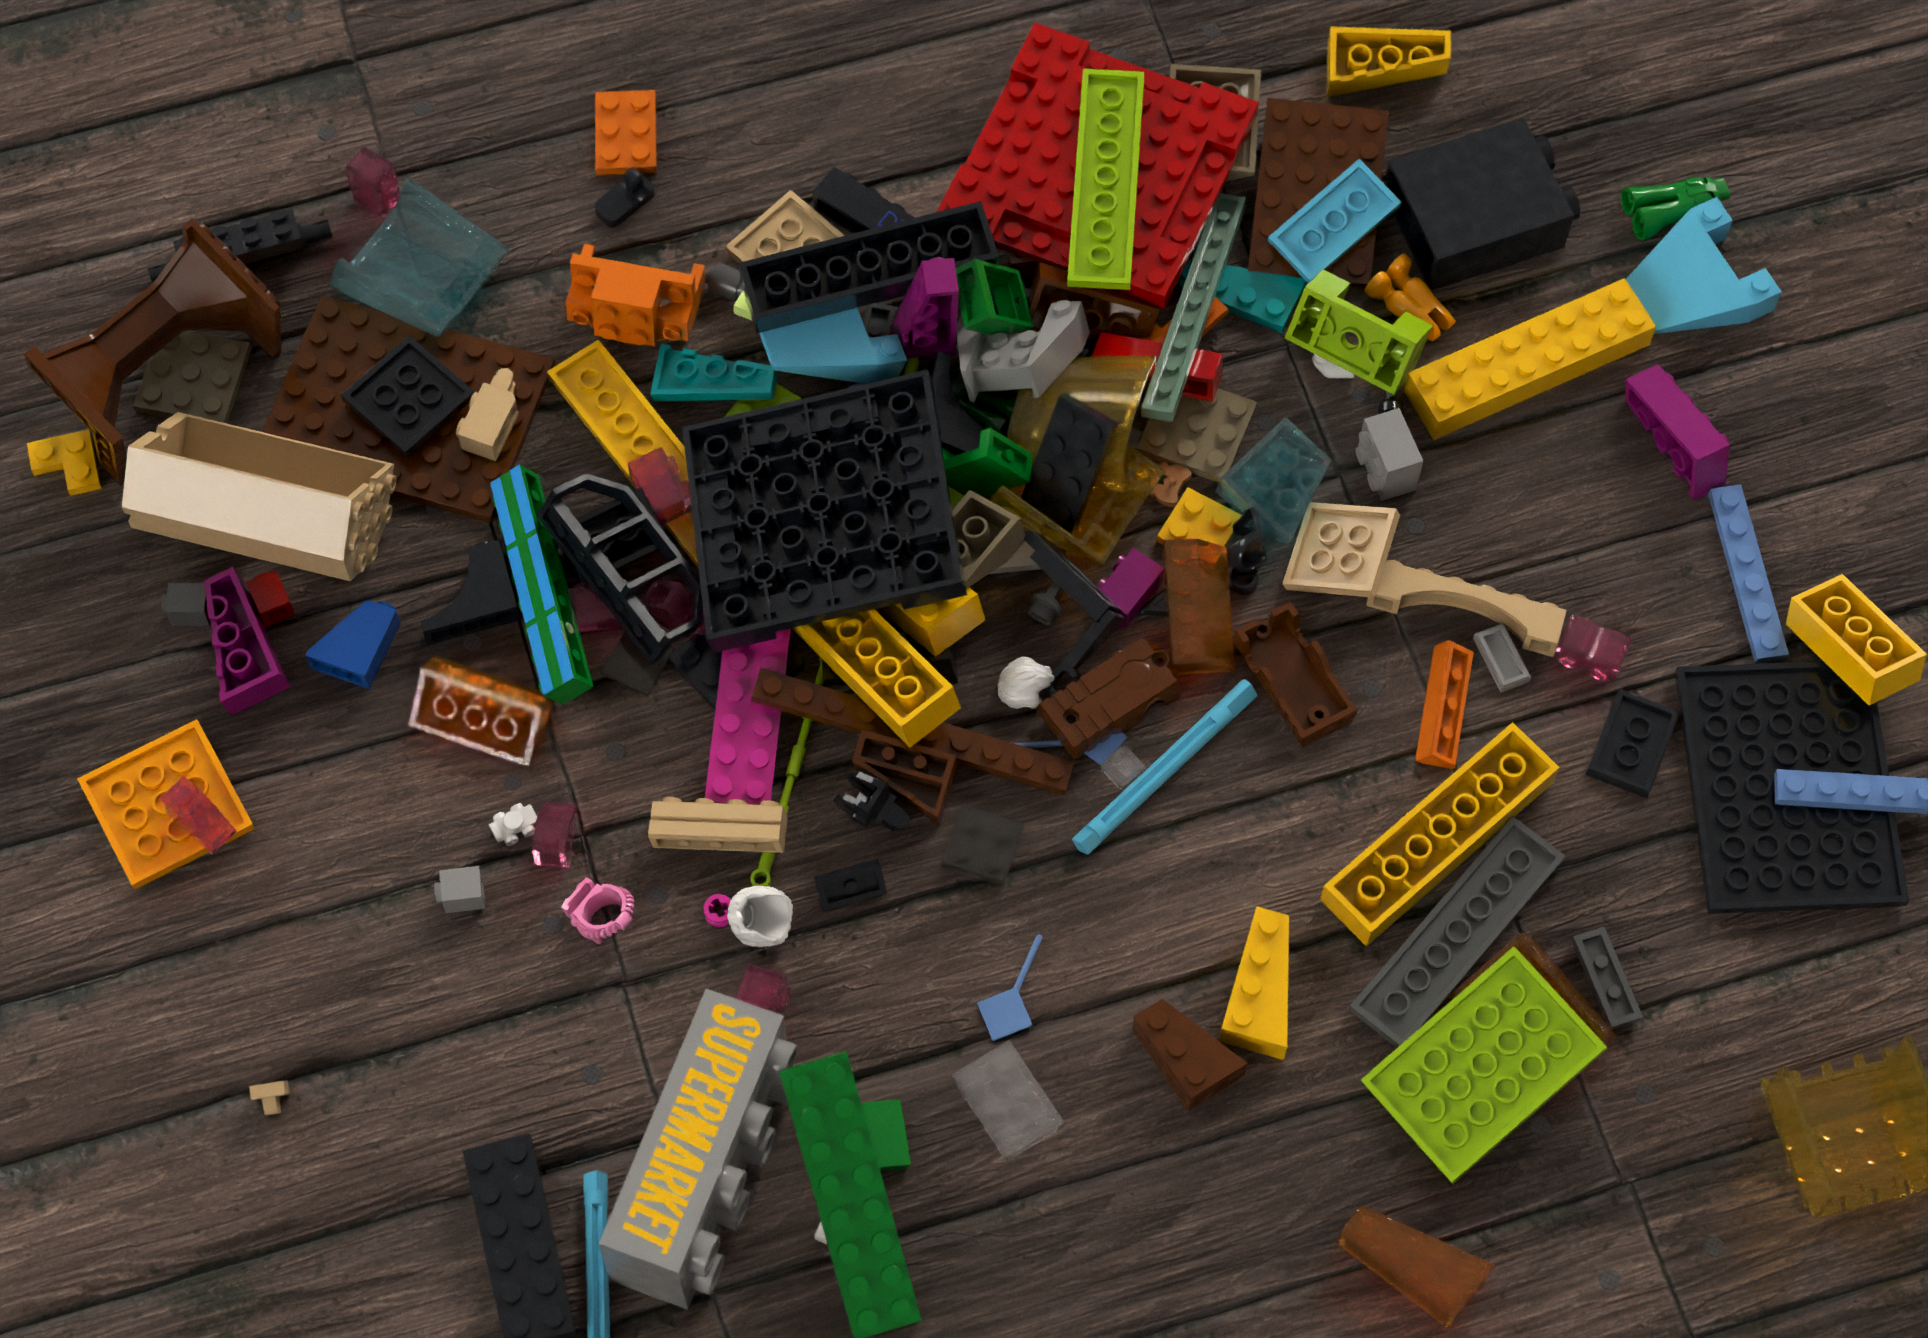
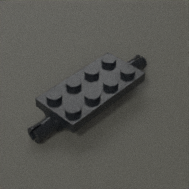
(263, 237)

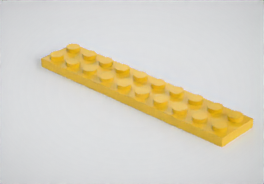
(620, 420)

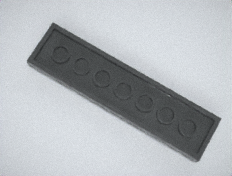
(1457, 933)

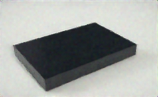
(1633, 743)

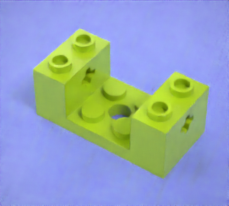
(1383, 350)

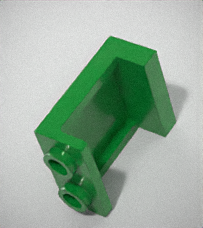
(990, 466)

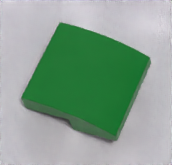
(887, 1133)

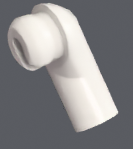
(1329, 369)

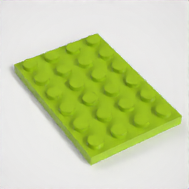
(1483, 1064)

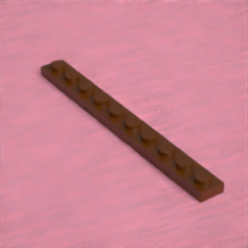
(969, 746)

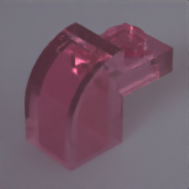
(670, 605)

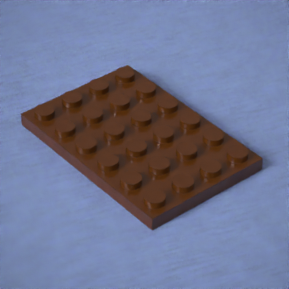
(1300, 156)

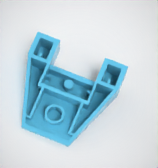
(1691, 284)
(834, 349)

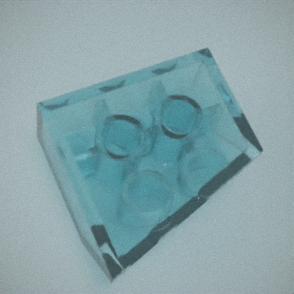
(1276, 480)

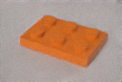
(625, 132)

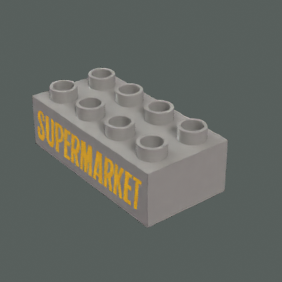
(697, 1151)

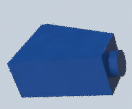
(357, 644)

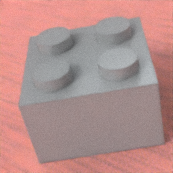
(1389, 455)

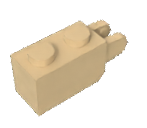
(490, 416)

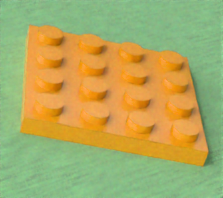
(129, 806)

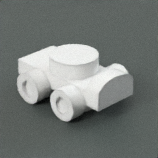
(509, 824)

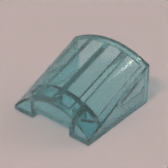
(421, 263)

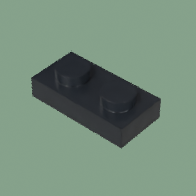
(850, 885)

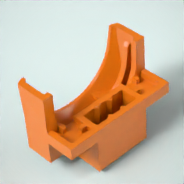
(629, 299)

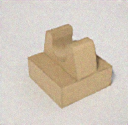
(270, 1095)

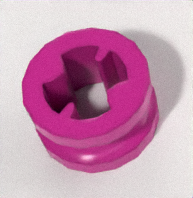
(713, 919)

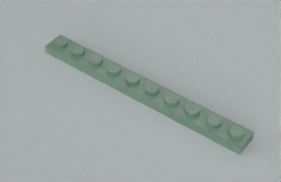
(1193, 309)

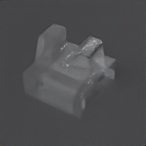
(1123, 767)

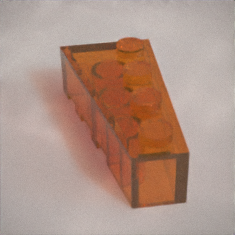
(1417, 1265)

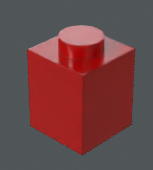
(270, 598)

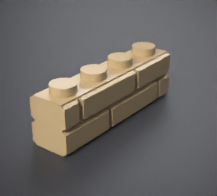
(718, 825)

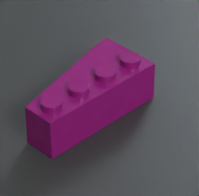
(929, 311)
(1679, 429)
(243, 651)

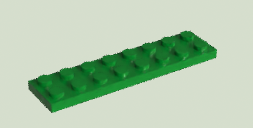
(850, 1195)

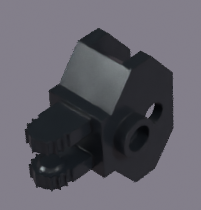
(873, 804)

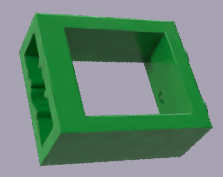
(976, 301)

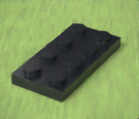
(1069, 461)

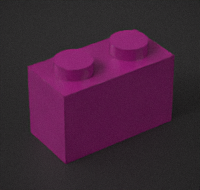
(1132, 583)

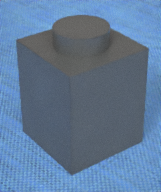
(186, 604)

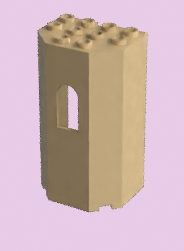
(258, 495)

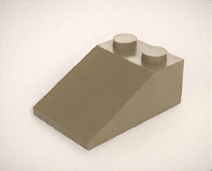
(985, 535)

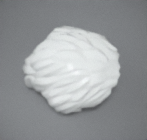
(1022, 682)

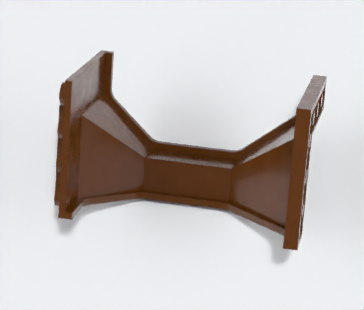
(196, 290)

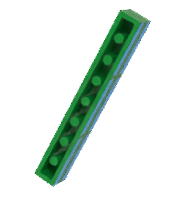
(541, 587)

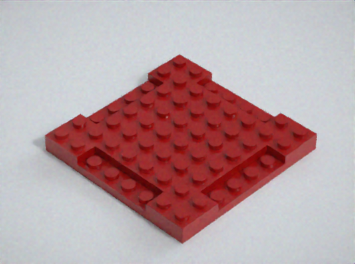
(1029, 155)

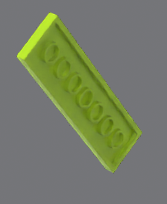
(1106, 179)

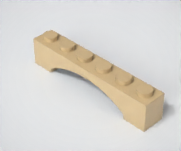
(1532, 622)

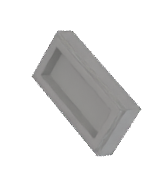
(1502, 657)

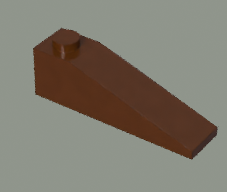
(1104, 308)

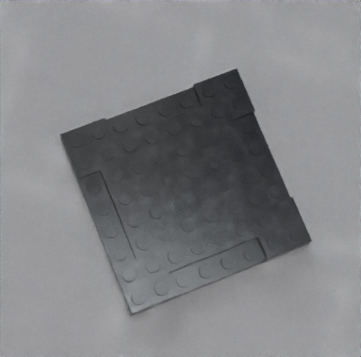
(821, 510)

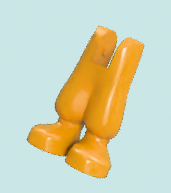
(1412, 296)

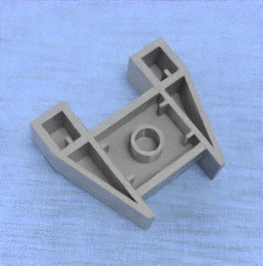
(1023, 358)

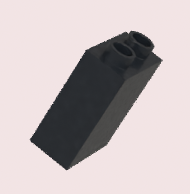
(1480, 203)

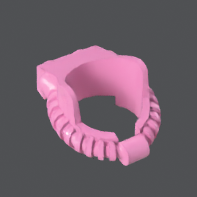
(588, 899)

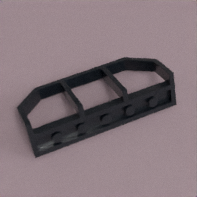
(603, 577)

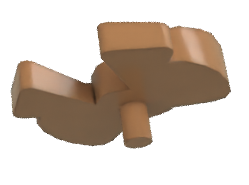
(1175, 477)

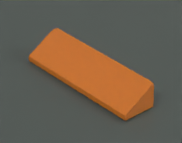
(1444, 705)

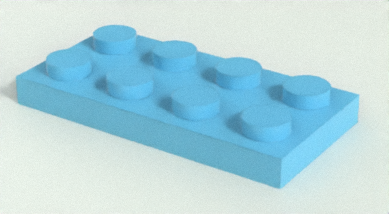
(1334, 221)

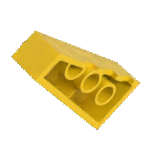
(1383, 57)

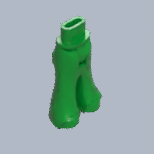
(1665, 204)

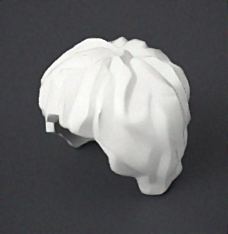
(760, 916)

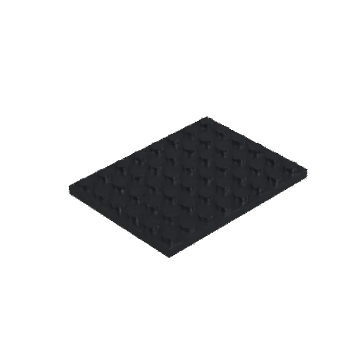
(1771, 856)

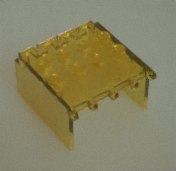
(1854, 1129)

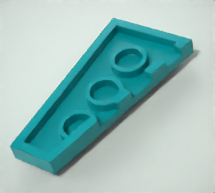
(1256, 295)
(704, 378)

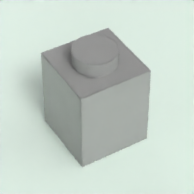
(460, 889)

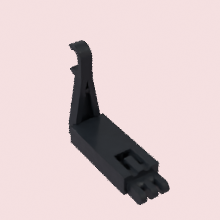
(1085, 593)

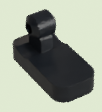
(624, 198)

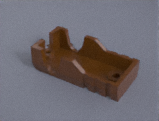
(1295, 675)
(1110, 697)

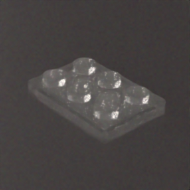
(1008, 1100)

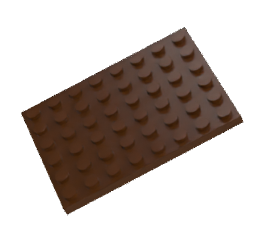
(344, 345)

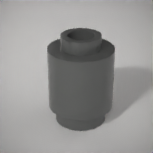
(724, 281)

